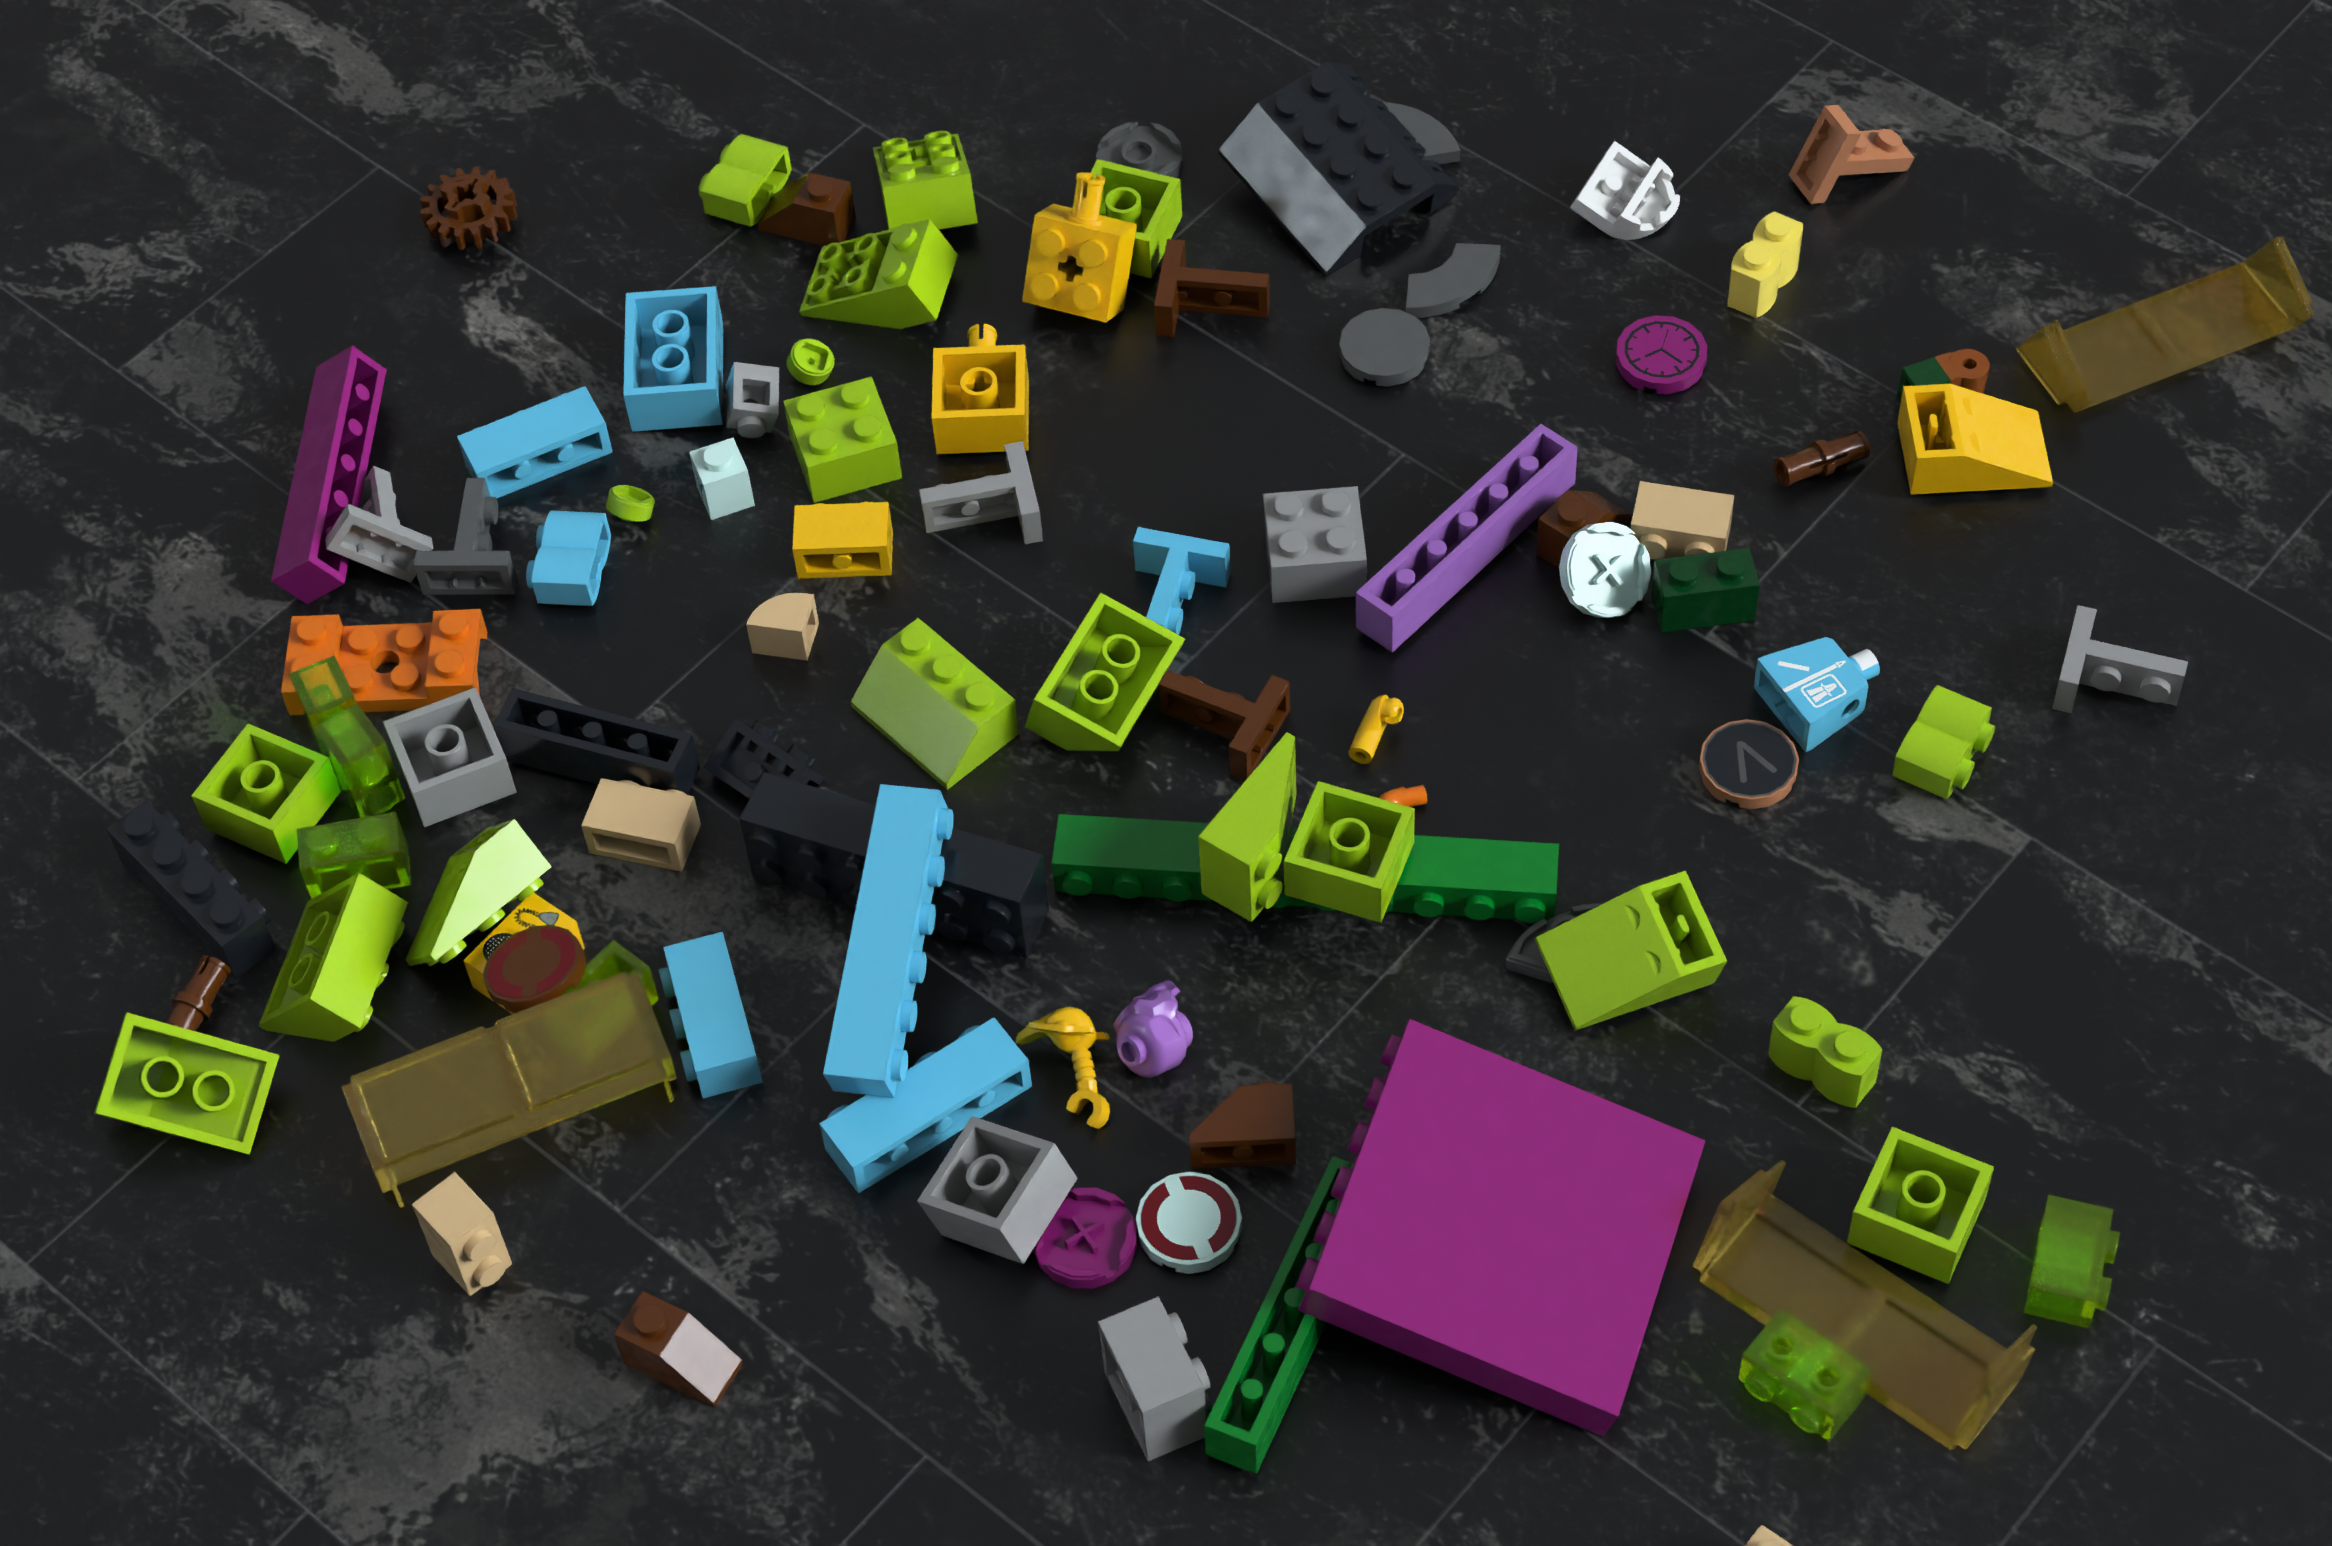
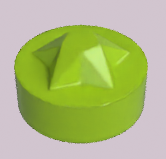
(810, 361)
(630, 503)

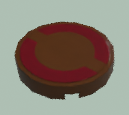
(534, 967)

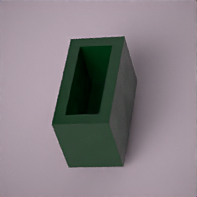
(1705, 590)

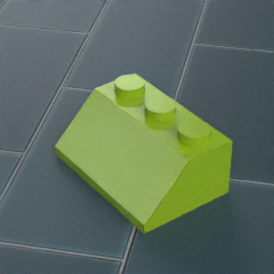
(1103, 679)
(935, 704)
(335, 961)

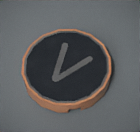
(1748, 763)

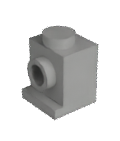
(752, 399)

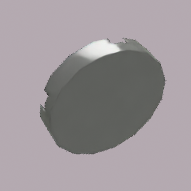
(1142, 148)
(1384, 346)

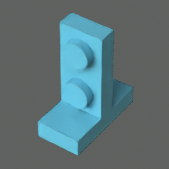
(1180, 564)

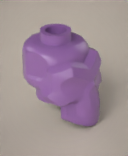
(1152, 1031)

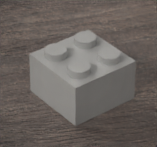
(1315, 544)
(450, 757)
(997, 1189)
(1154, 1377)

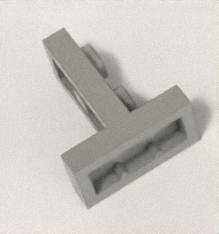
(987, 499)
(374, 532)
(2114, 668)

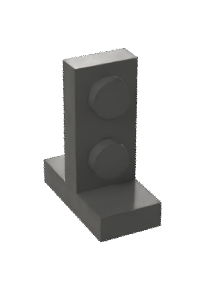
(472, 564)

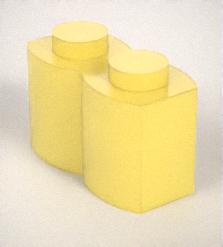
(1765, 264)

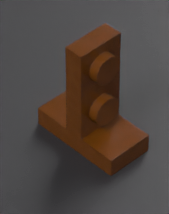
(1205, 291)
(1229, 715)

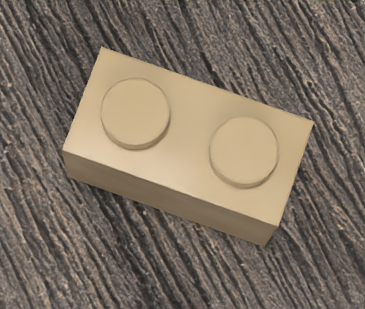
(1681, 520)
(641, 824)
(462, 1234)

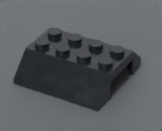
(1332, 164)

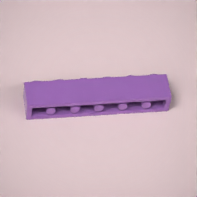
(1465, 537)

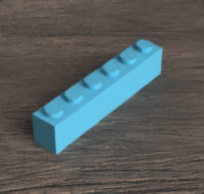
(887, 941)

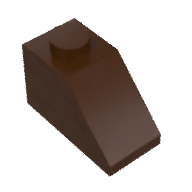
(811, 210)
(1571, 514)
(1247, 1129)
(676, 1349)

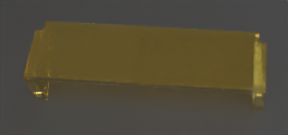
(2170, 330)
(508, 1079)
(1920, 1354)

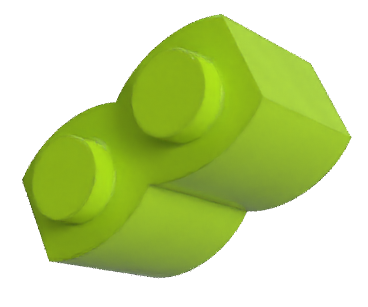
(745, 179)
(1943, 741)
(1830, 1054)

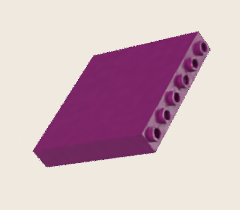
(1501, 1226)

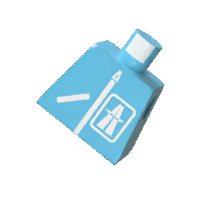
(1815, 688)

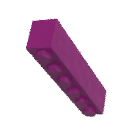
(328, 472)

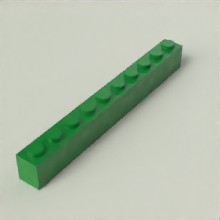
(1439, 878)

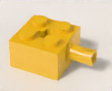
(1078, 238)
(980, 395)

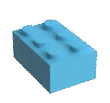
(673, 359)

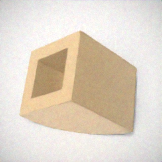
(784, 626)

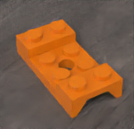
(432, 658)

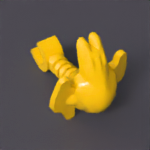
(1074, 1034)

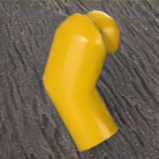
(1368, 735)

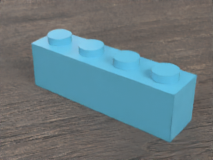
(928, 1107)

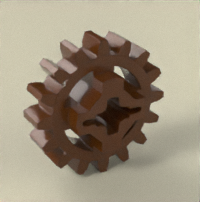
(468, 208)

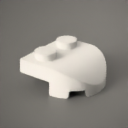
(1627, 195)

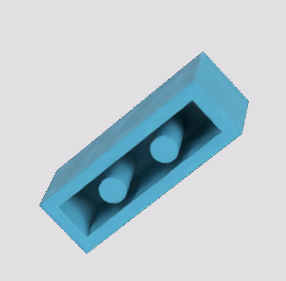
(536, 443)
(709, 1016)

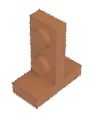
(1841, 149)

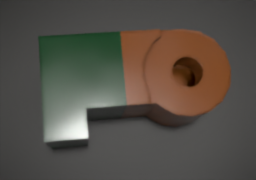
(1948, 369)

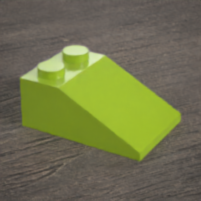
(1250, 835)
(186, 1084)

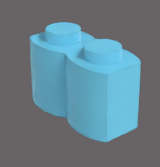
(569, 558)

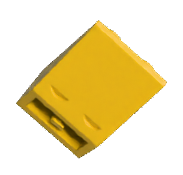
(1969, 441)

